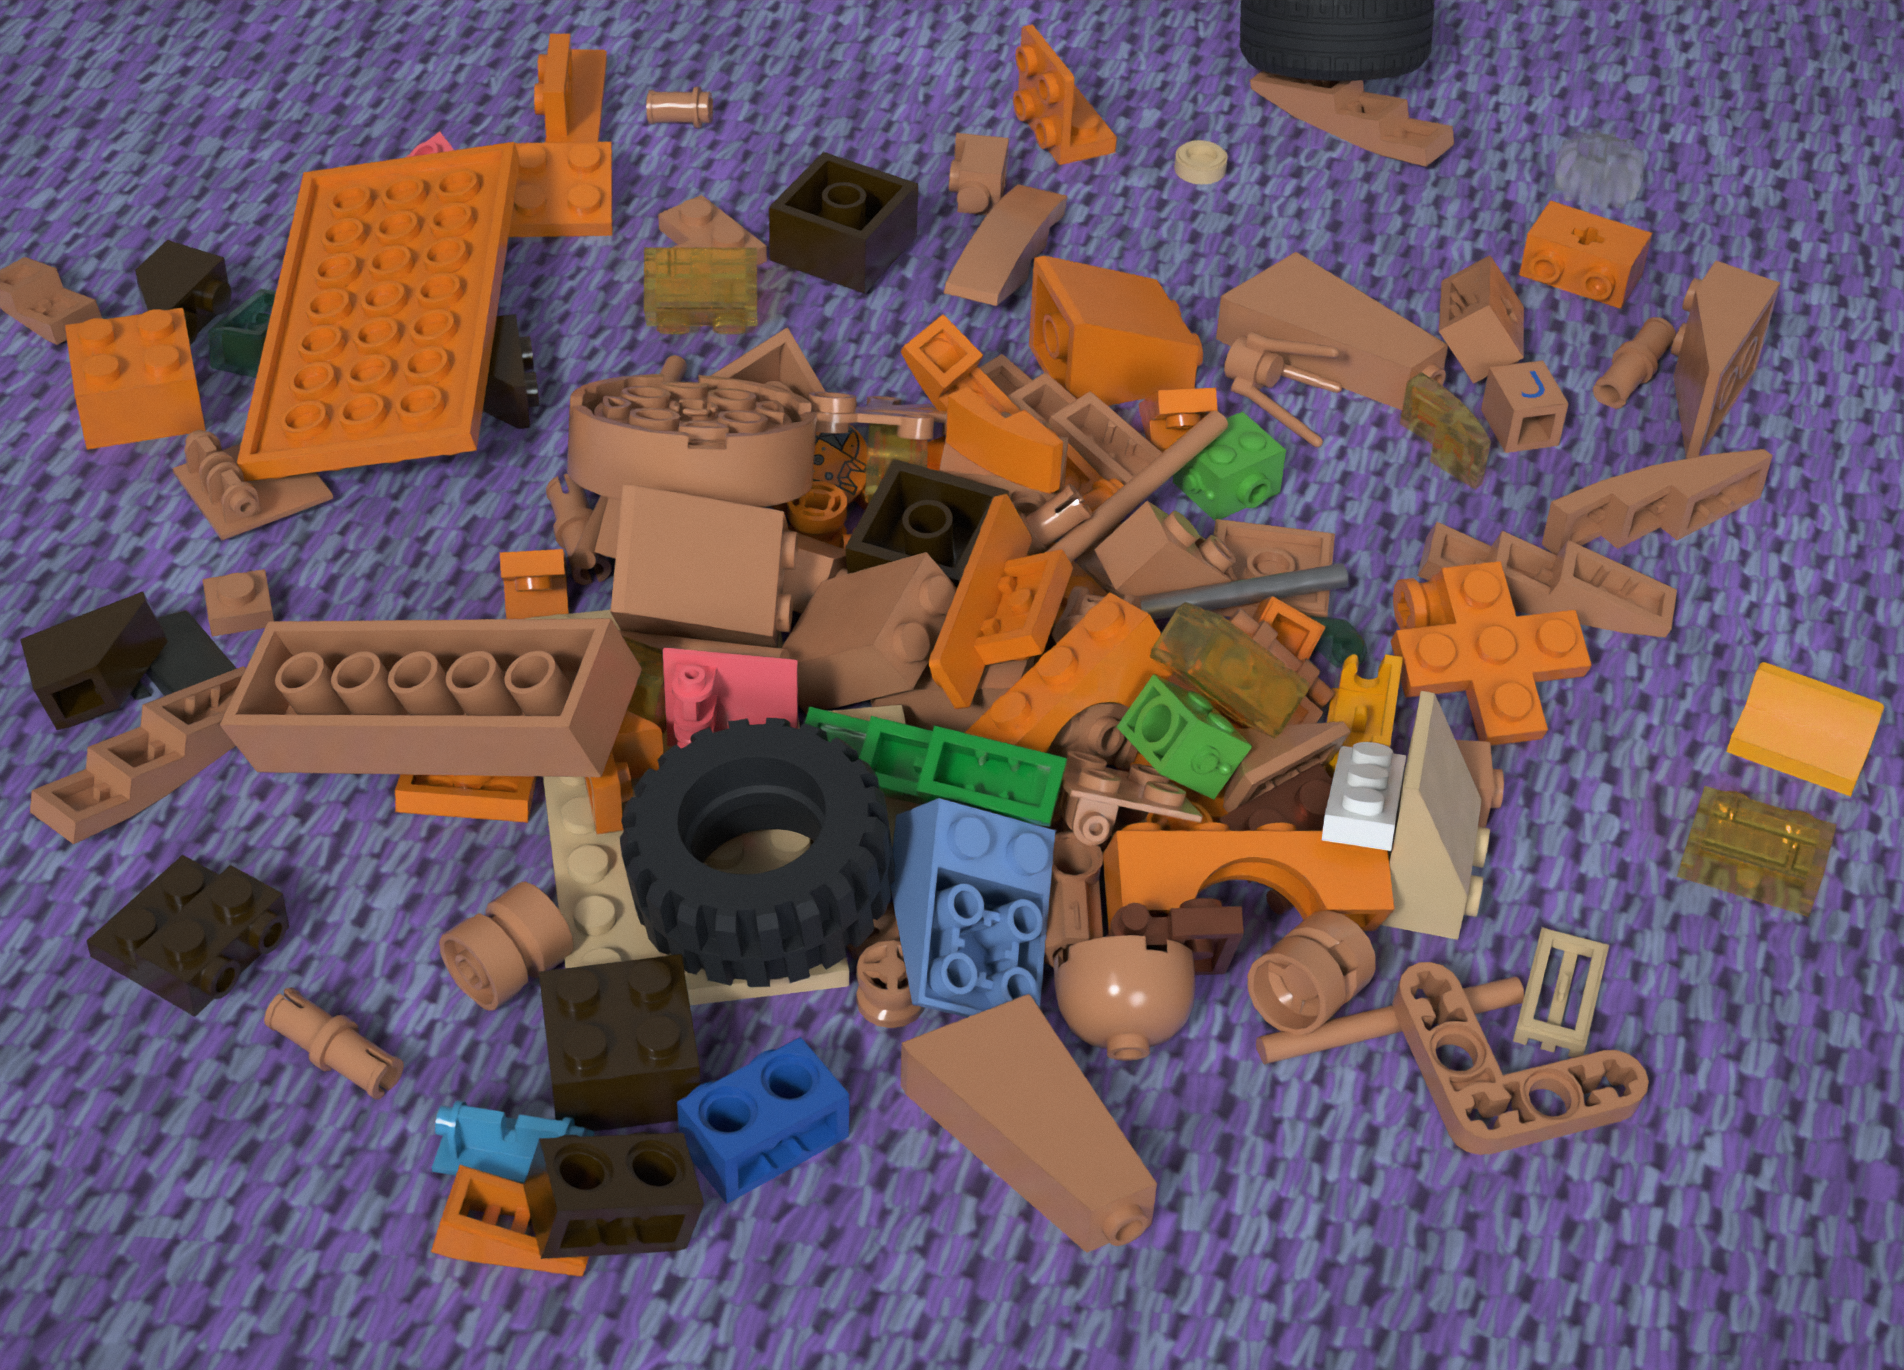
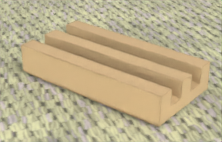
(1551, 1033)

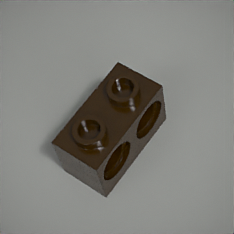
(612, 1194)

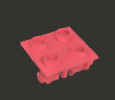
(724, 687)

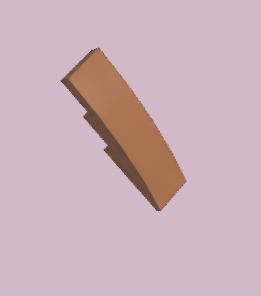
(1360, 117)
(1004, 244)
(1090, 424)
(1668, 495)
(1574, 579)
(143, 765)

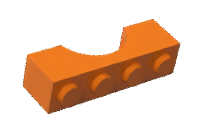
(1092, 664)
(1313, 874)

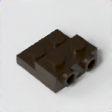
(192, 933)

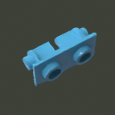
(493, 1142)

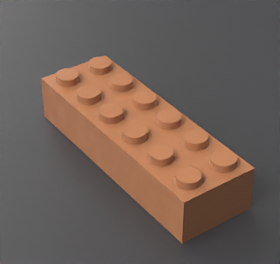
(434, 697)

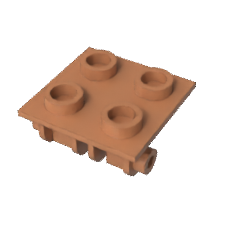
(236, 505)
(1094, 793)

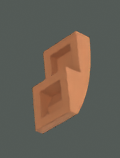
(37, 299)

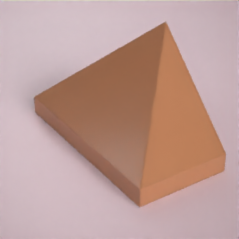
(1281, 758)

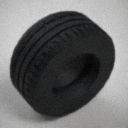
(1336, 37)

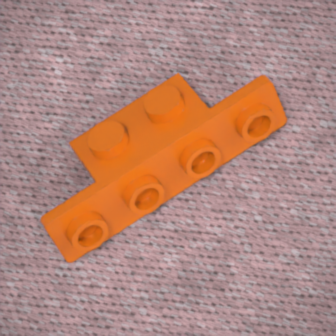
(570, 91)
(1000, 604)

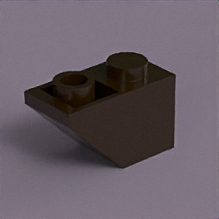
(184, 279)
(508, 387)
(93, 659)

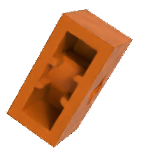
(1585, 254)

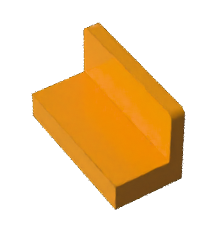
(1806, 728)

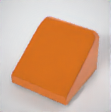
(1294, 629)

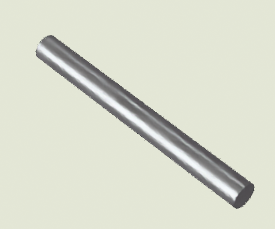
(1247, 590)

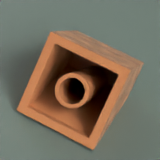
(702, 568)

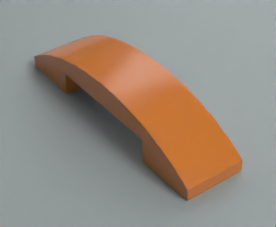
(948, 362)

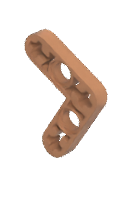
(1488, 1089)

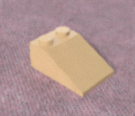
(1436, 832)

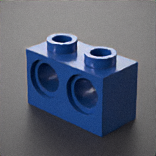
(763, 1119)

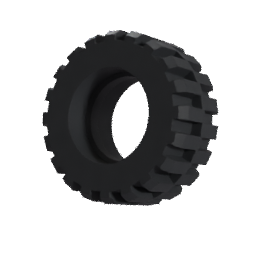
(772, 919)

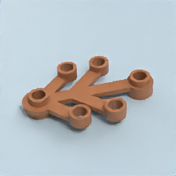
(840, 409)

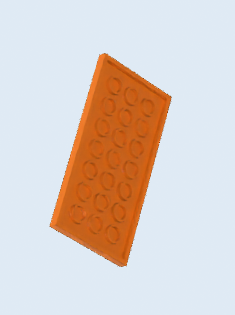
(383, 314)

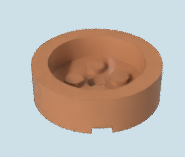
(692, 438)

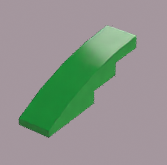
(951, 766)

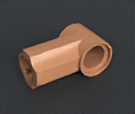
(1074, 896)

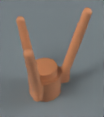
(1255, 364)

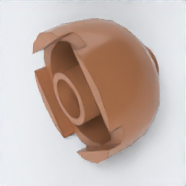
(1124, 994)

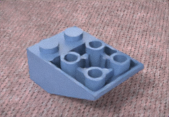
(971, 905)

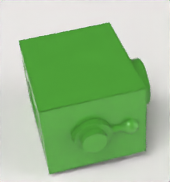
(1234, 469)
(1184, 736)

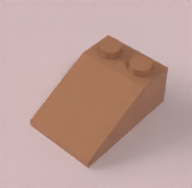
(1718, 347)

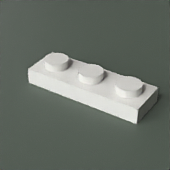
(1364, 796)

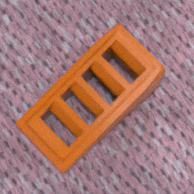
(482, 1240)

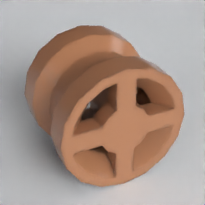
(882, 966)

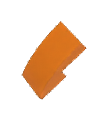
(1009, 447)

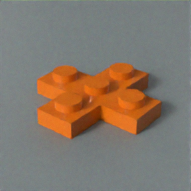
(1491, 653)

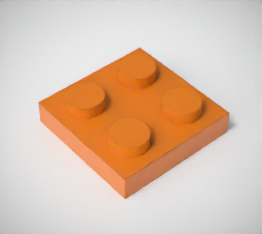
(563, 190)

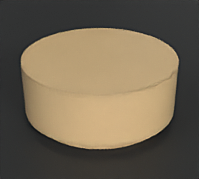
(1200, 162)

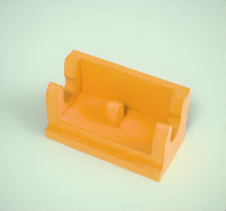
(1365, 704)

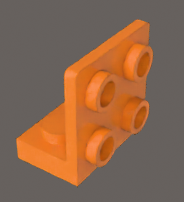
(1055, 106)

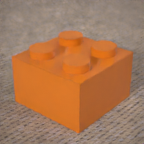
(134, 378)

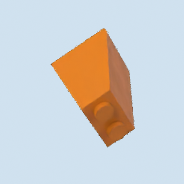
(1109, 332)

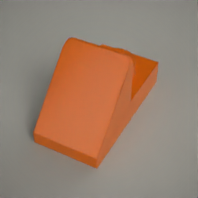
(1172, 413)
(534, 583)
(633, 753)

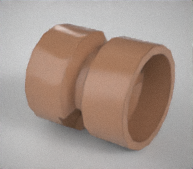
(500, 950)
(1311, 972)

